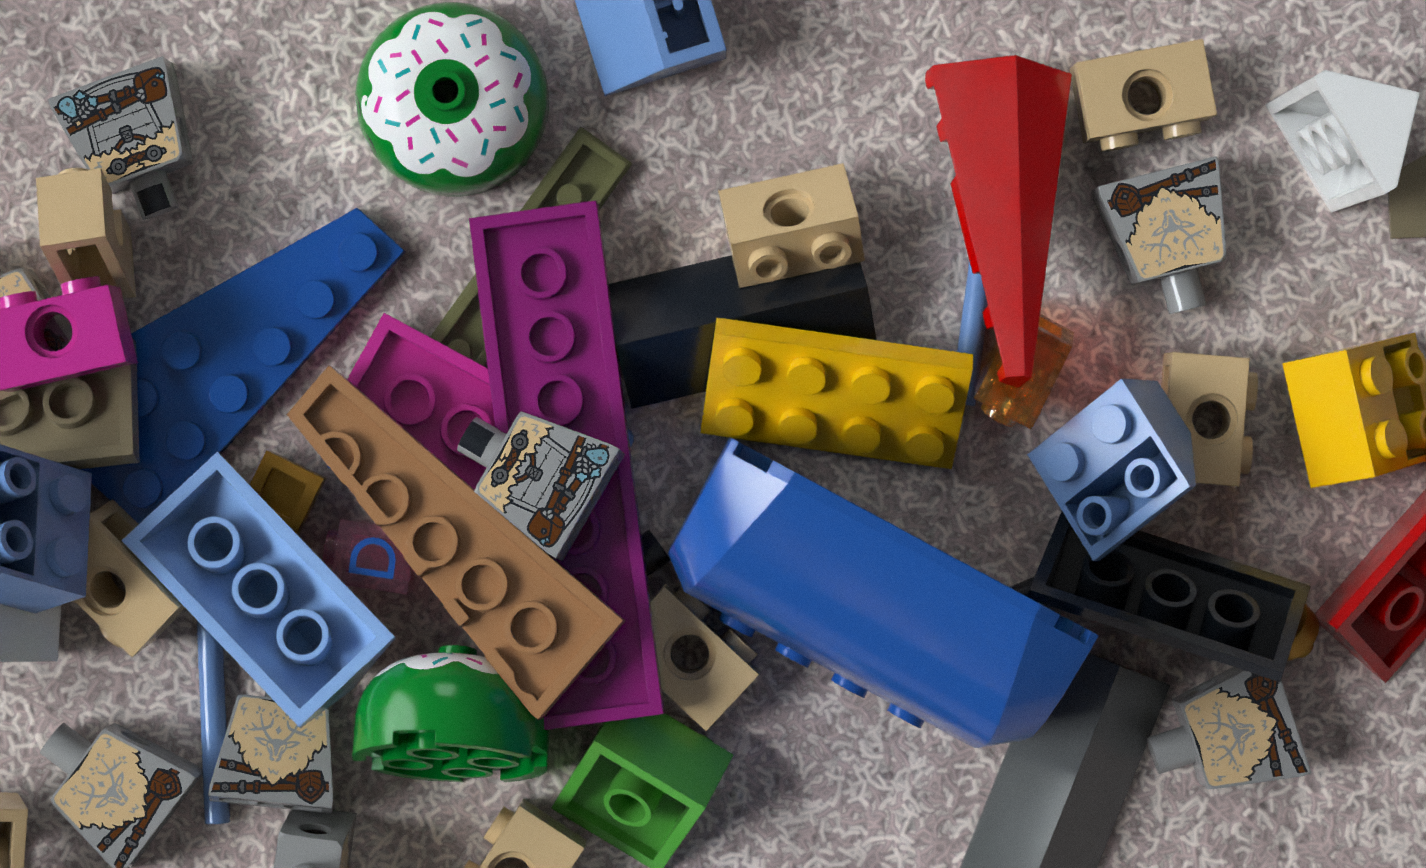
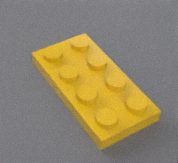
(836, 393)

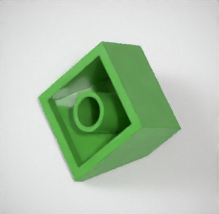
(643, 785)

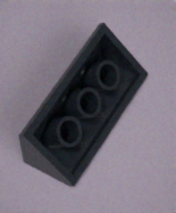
(670, 319)
(1176, 598)

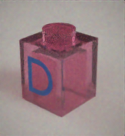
(367, 557)

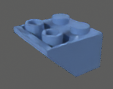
(649, 39)
(1118, 464)
(42, 531)

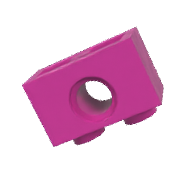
(98, 339)

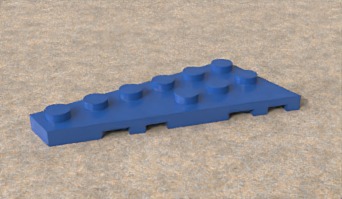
(233, 349)

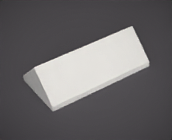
(1347, 134)

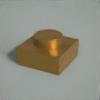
(287, 488)

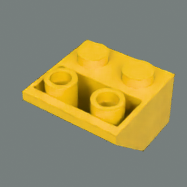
(1360, 409)

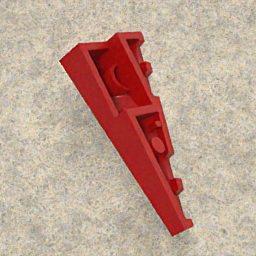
(1006, 151)

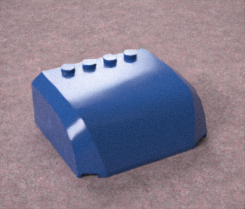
(873, 603)

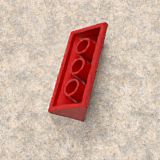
(1383, 601)

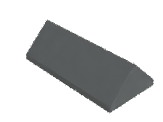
(1069, 780)

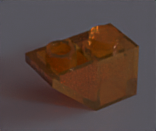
(1024, 404)

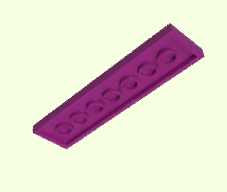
(558, 360)

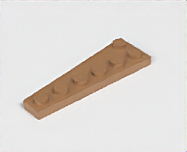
(493, 580)

